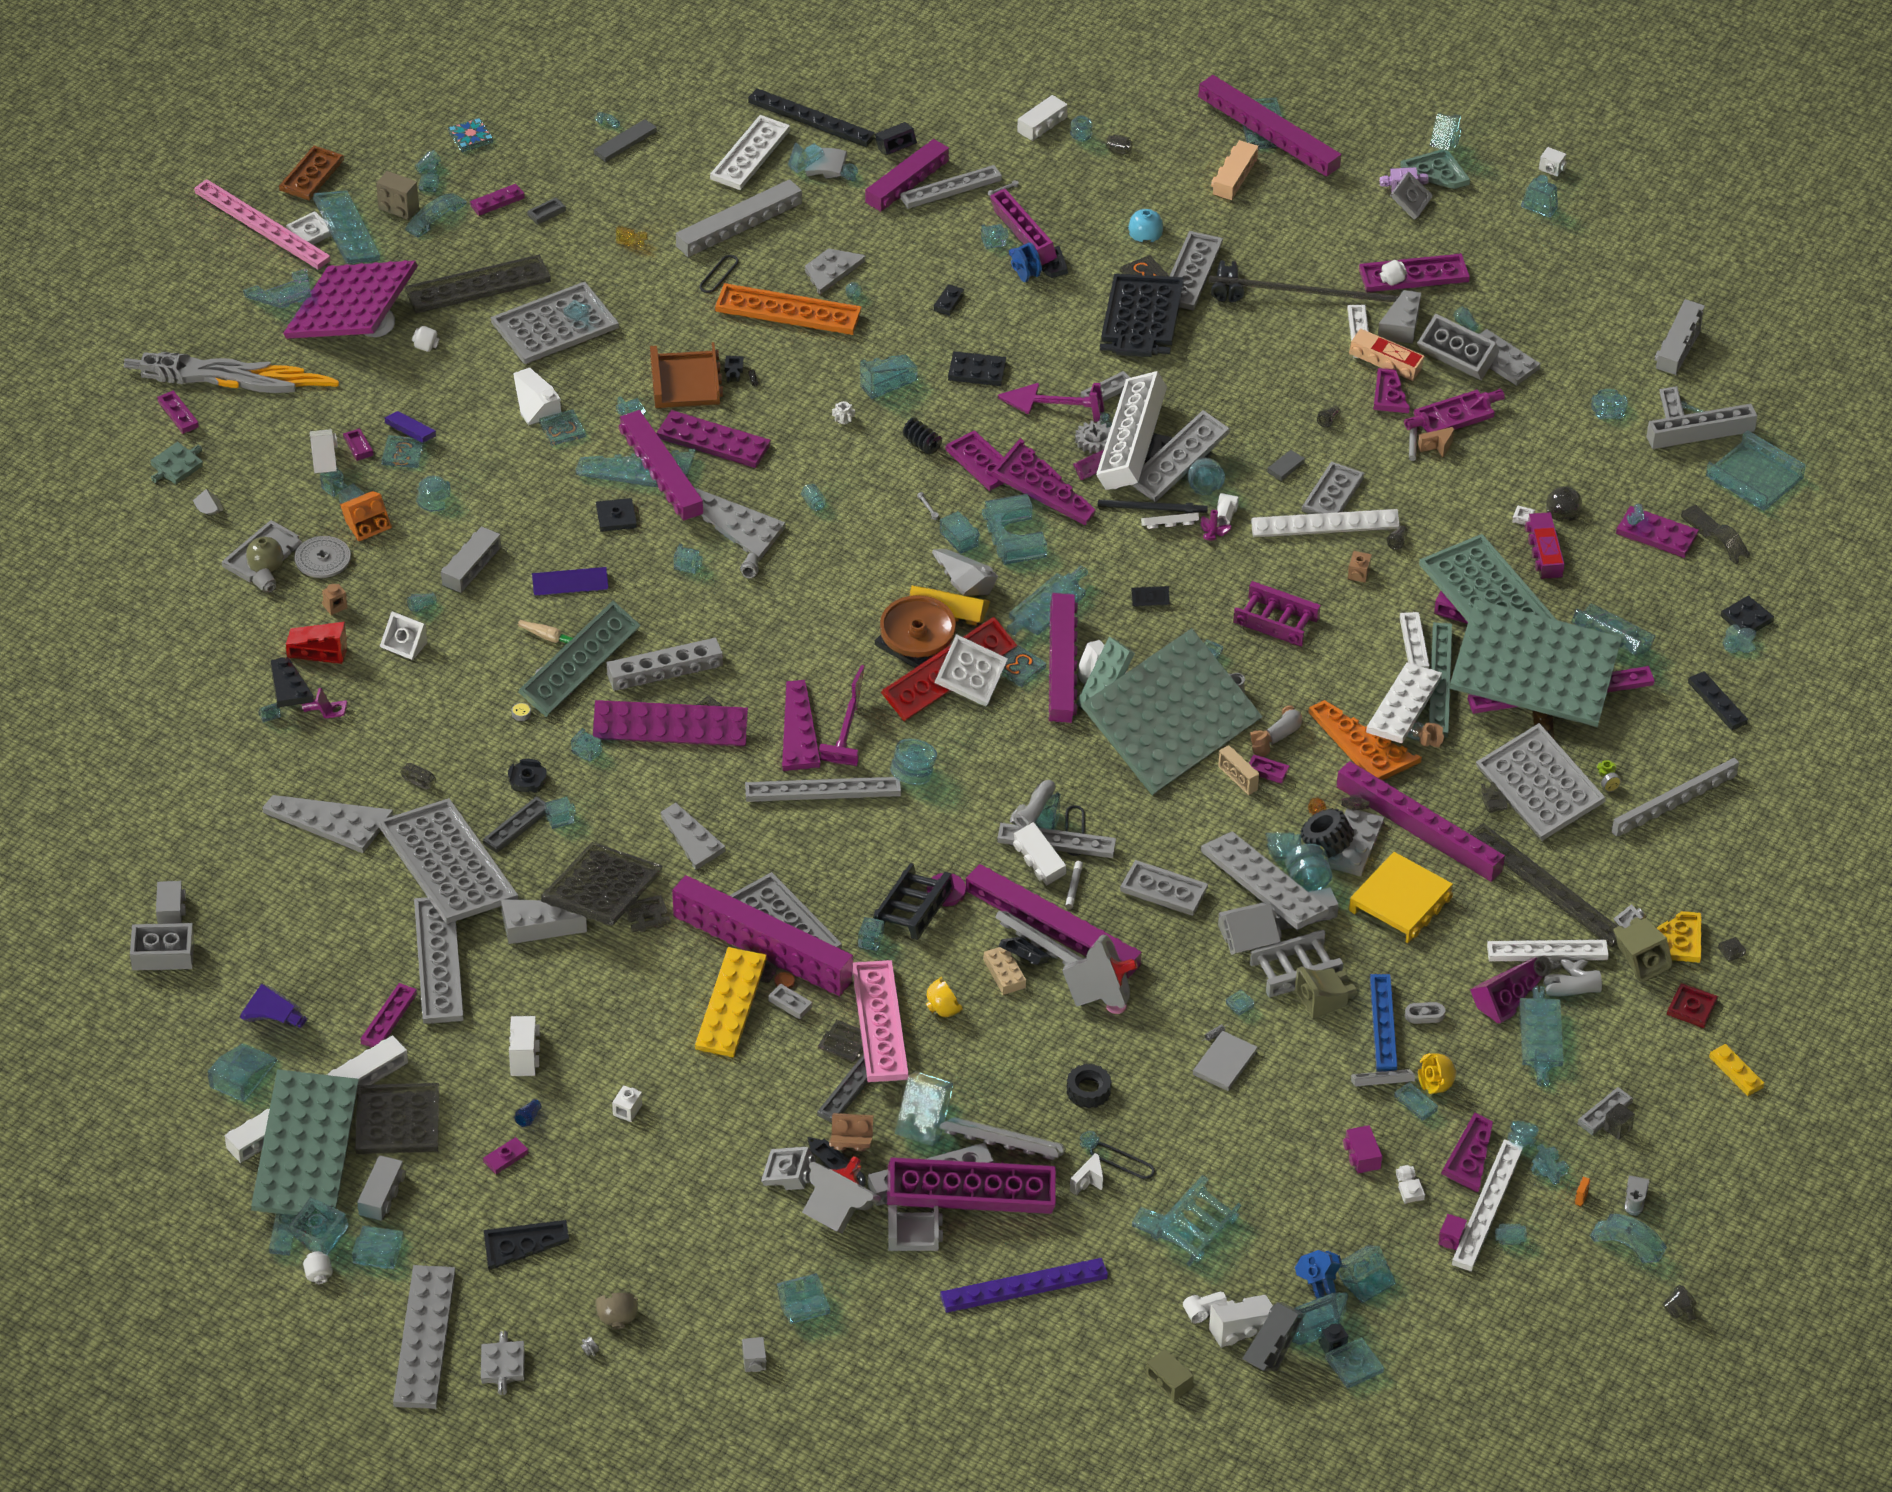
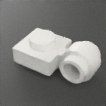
(1410, 1189)

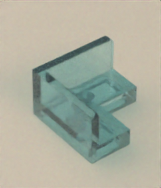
(1446, 132)

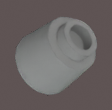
(264, 580)

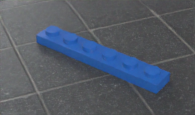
(1383, 1022)

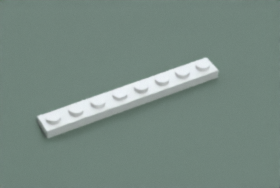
(1325, 523)
(1487, 1206)

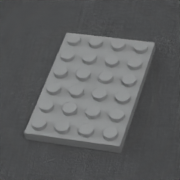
(543, 328)
(1540, 782)

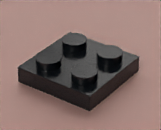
(1747, 614)

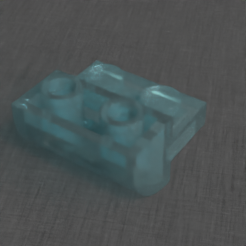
(802, 1298)

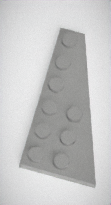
(342, 823)

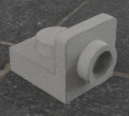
(1627, 915)

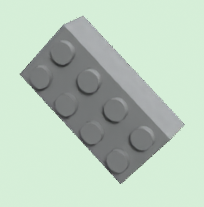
(1458, 347)

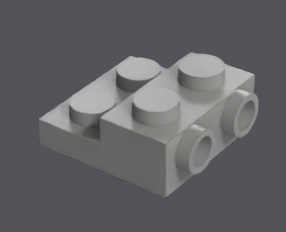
(788, 1168)

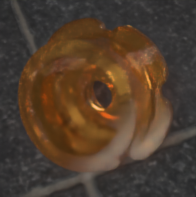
(1316, 805)

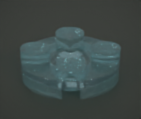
(1603, 410)

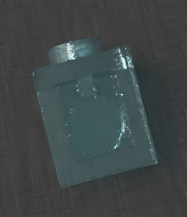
(630, 406)

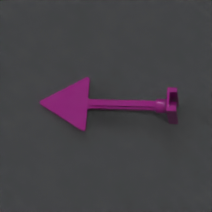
(1025, 397)
(840, 752)

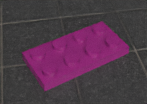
(976, 457)
(1659, 533)

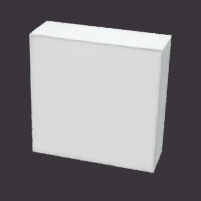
(1521, 515)

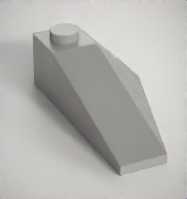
(966, 574)

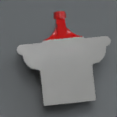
(1100, 975)
(837, 1195)

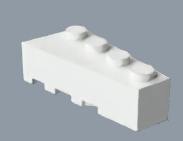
(323, 451)

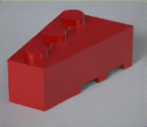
(318, 643)

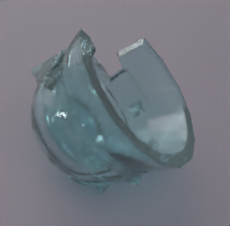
(431, 492)
(1281, 844)

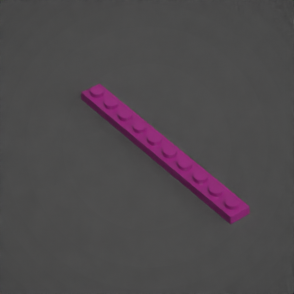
(1619, 681)

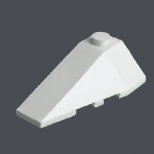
(535, 396)

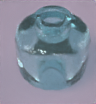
(1081, 128)

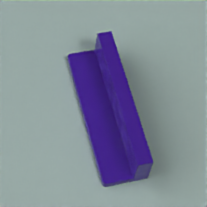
(570, 581)

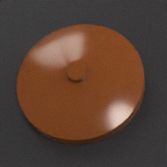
(917, 626)

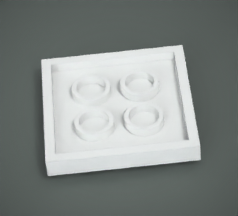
(971, 670)

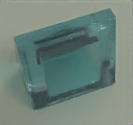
(269, 712)

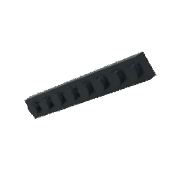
(811, 117)

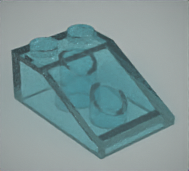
(240, 1071)

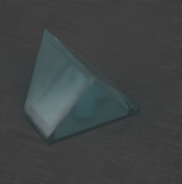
(1050, 813)

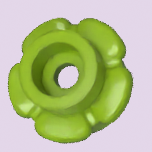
(1606, 767)

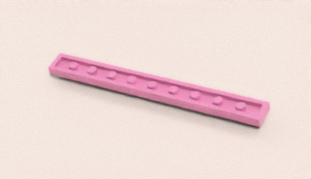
(262, 224)

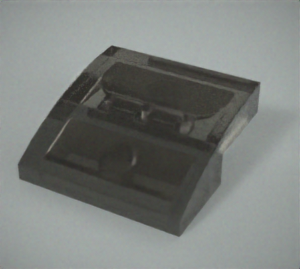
(843, 1041)

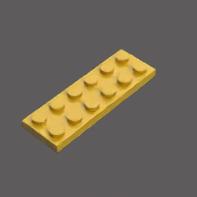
(730, 1002)

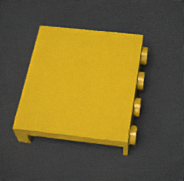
(1402, 895)

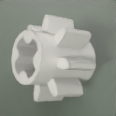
(843, 412)

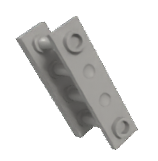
(1286, 983)

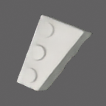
(524, 1045)
(1238, 1320)

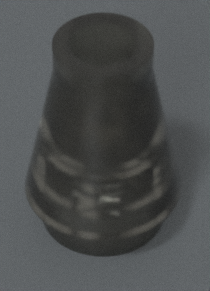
(1327, 417)
(1397, 538)
(1544, 966)

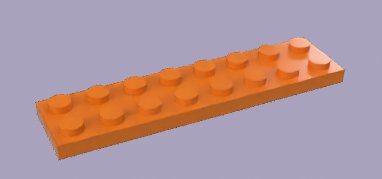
(788, 309)

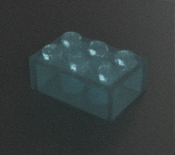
(923, 1108)

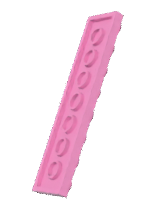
(880, 1021)

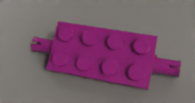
(1455, 411)

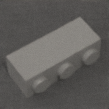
(381, 1188)

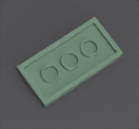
(1109, 667)

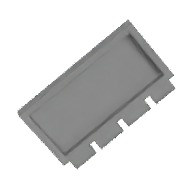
(237, 561)

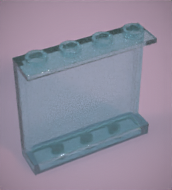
(1757, 471)

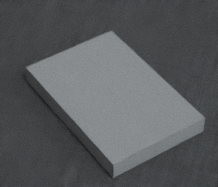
(1225, 1060)

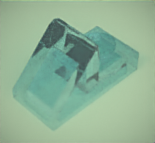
(803, 158)

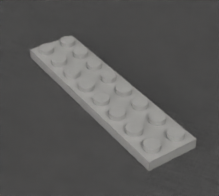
(1265, 880)
(437, 965)
(424, 1337)

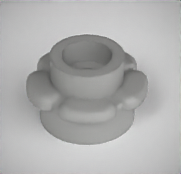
(589, 1346)

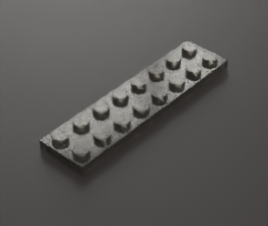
(477, 284)

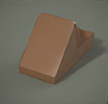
(1437, 439)

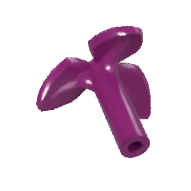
(1211, 526)

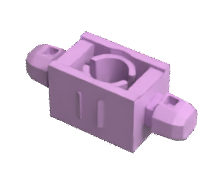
(1397, 174)

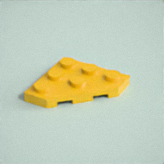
(1683, 936)

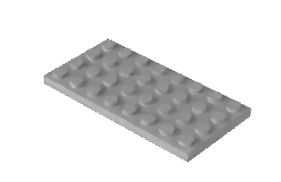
(447, 860)

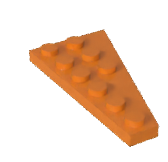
(1366, 750)

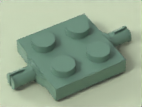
(176, 463)

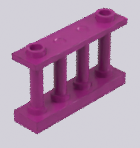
(1280, 600)

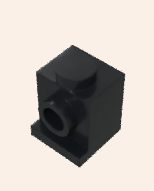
(1333, 1334)

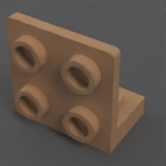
(851, 1131)

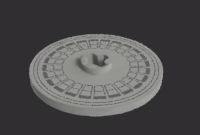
(335, 559)

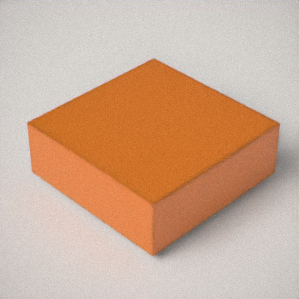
(1582, 1191)

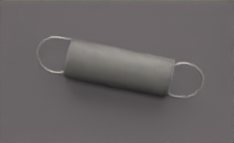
(1214, 1033)

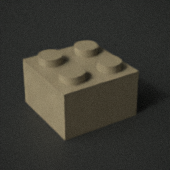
(397, 195)

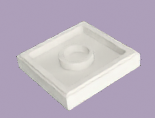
(310, 228)

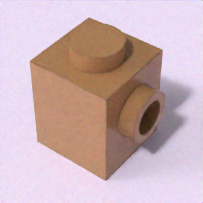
(1359, 566)

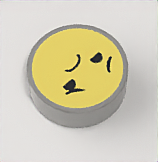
(521, 711)
(1610, 782)

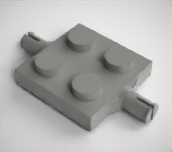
(502, 1362)

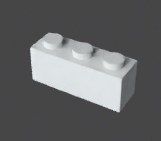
(1042, 118)
(1039, 854)

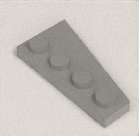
(695, 840)

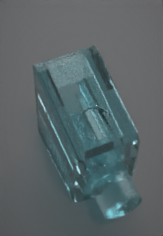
(1541, 196)

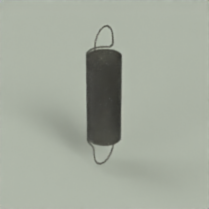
(754, 381)

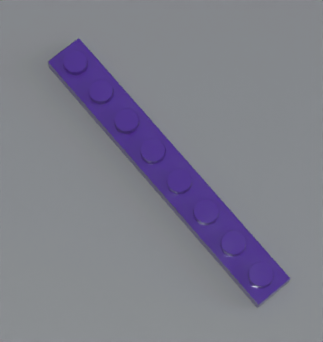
(1023, 1285)

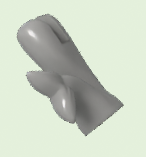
(1027, 814)
(1577, 983)

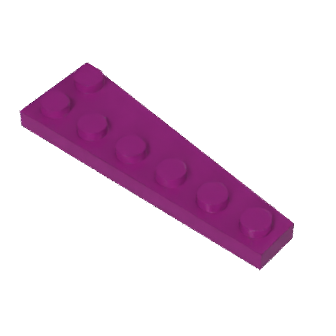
(799, 738)

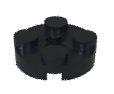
(517, 775)

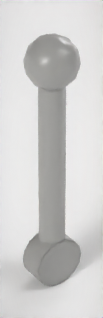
(1014, 184)
(934, 515)

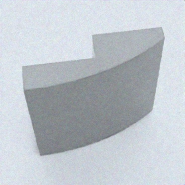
(829, 165)

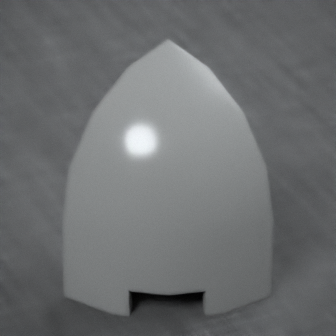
(208, 503)

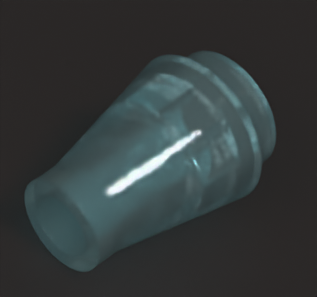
(429, 157)
(1465, 318)
(420, 601)

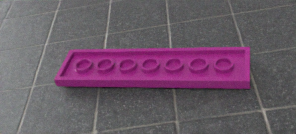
(670, 723)

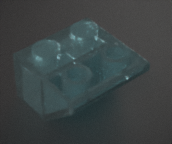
(1366, 1273)

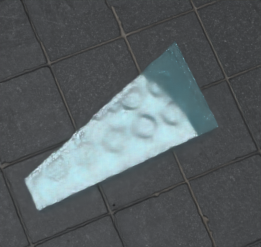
(628, 468)

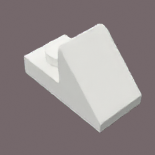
(1088, 1173)

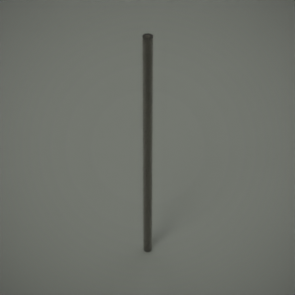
(1304, 289)

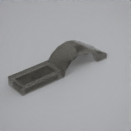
(1707, 526)

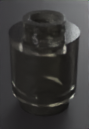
(1119, 143)

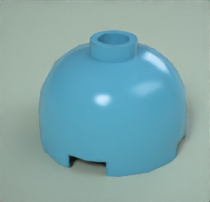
(1145, 225)

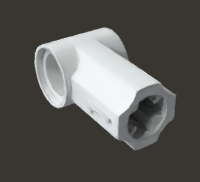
(1226, 507)
(1200, 1308)

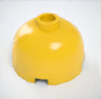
(942, 999)
(1436, 1073)

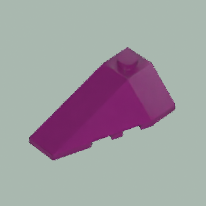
(1502, 993)

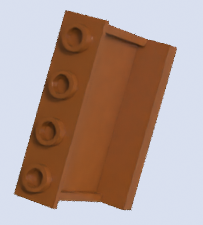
(686, 378)

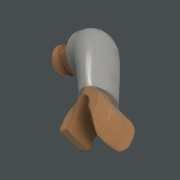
(1288, 724)

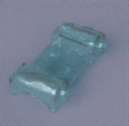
(1634, 638)

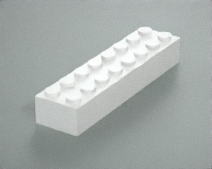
(1131, 431)

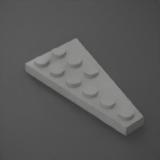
(740, 524)
(776, 900)

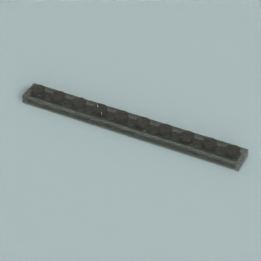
(1549, 885)

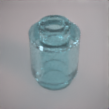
(813, 497)
(1510, 1234)

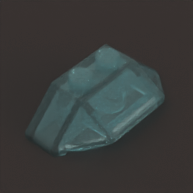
(1319, 1315)

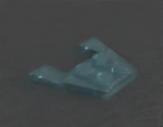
(284, 294)

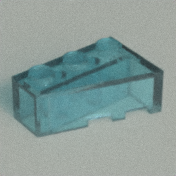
(886, 375)

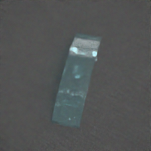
(432, 211)

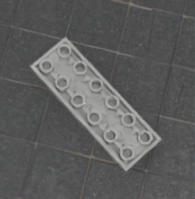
(1008, 1138)

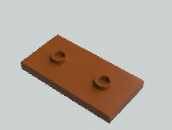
(311, 172)

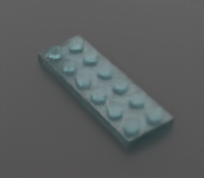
(346, 227)

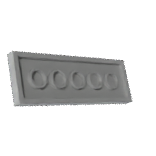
(1195, 265)
(1178, 455)

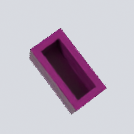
(1362, 1149)

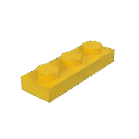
(1736, 1070)

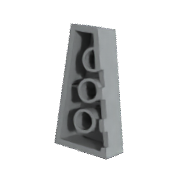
(1680, 337)
(537, 920)

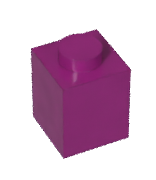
(1452, 1232)

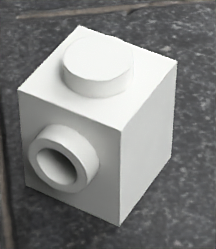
(1553, 161)
(627, 1103)

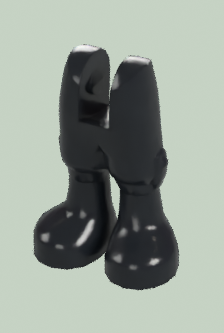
(1219, 289)

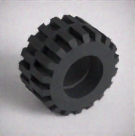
(1329, 830)

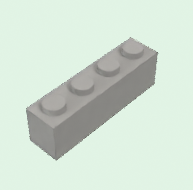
(470, 559)

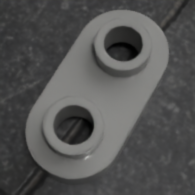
(1425, 1012)

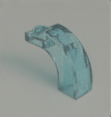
(1633, 1233)

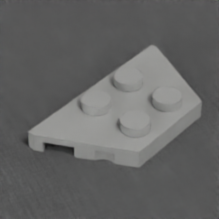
(832, 267)

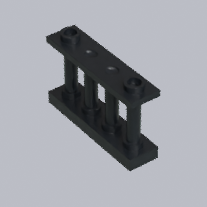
(924, 912)

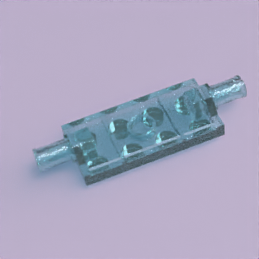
(1035, 609)
(1541, 1034)

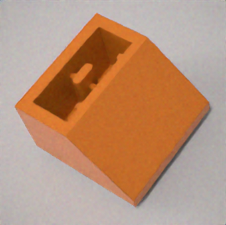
(366, 515)

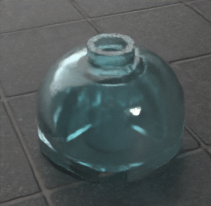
(1205, 476)

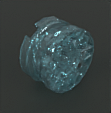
(1522, 1133)

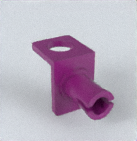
(322, 703)

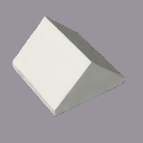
(404, 636)

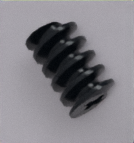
(922, 436)

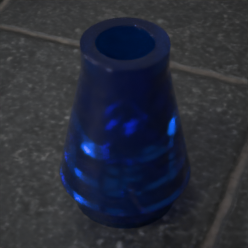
(525, 1115)

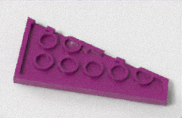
(1040, 481)

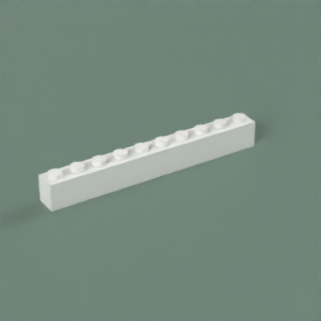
(367, 1067)

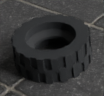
(1093, 1073)

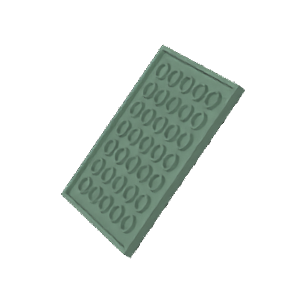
(1535, 663)
(1171, 711)

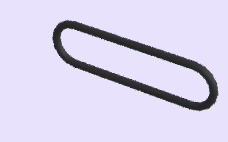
(709, 291)
(1083, 823)
(1128, 1155)

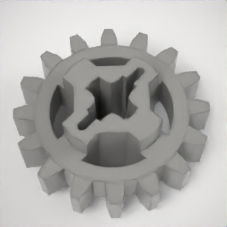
(1092, 436)

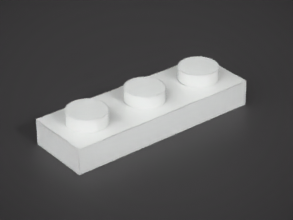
(1169, 521)

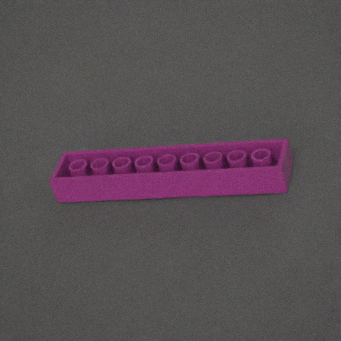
(763, 934)

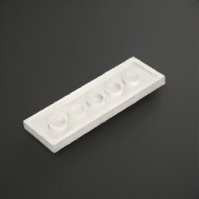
(750, 152)
(1404, 702)

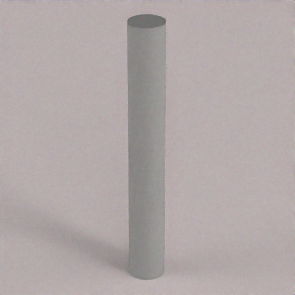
(1413, 444)

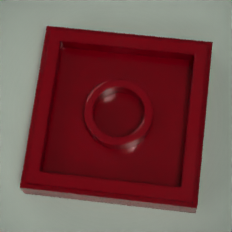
(1692, 1005)

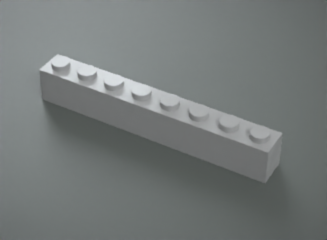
(738, 218)

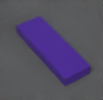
(410, 427)

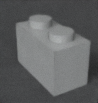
(170, 902)

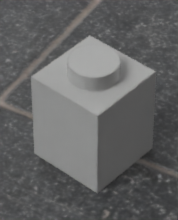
(754, 1354)

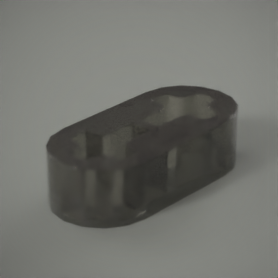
(418, 776)

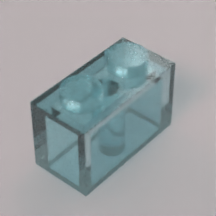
(959, 532)

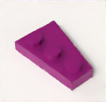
(1389, 392)

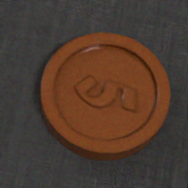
(785, 979)

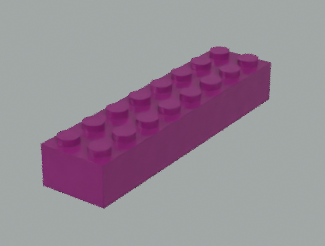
(971, 1185)

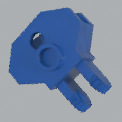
(1026, 261)
(1319, 1269)

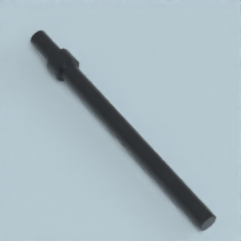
(1187, 508)

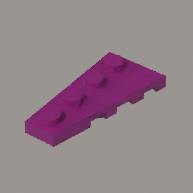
(1469, 1154)

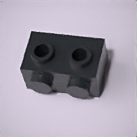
(895, 138)

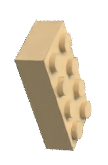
(1238, 770)
(1004, 970)

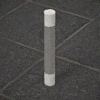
(1073, 885)

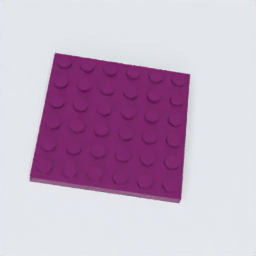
(350, 299)

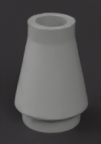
(750, 566)

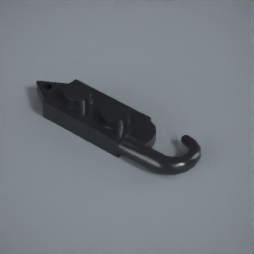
(830, 1157)

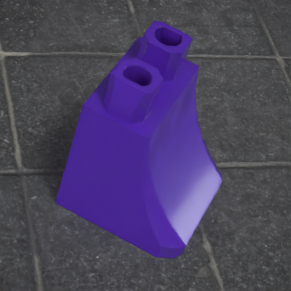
(271, 1005)

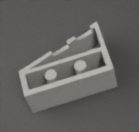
(1401, 319)

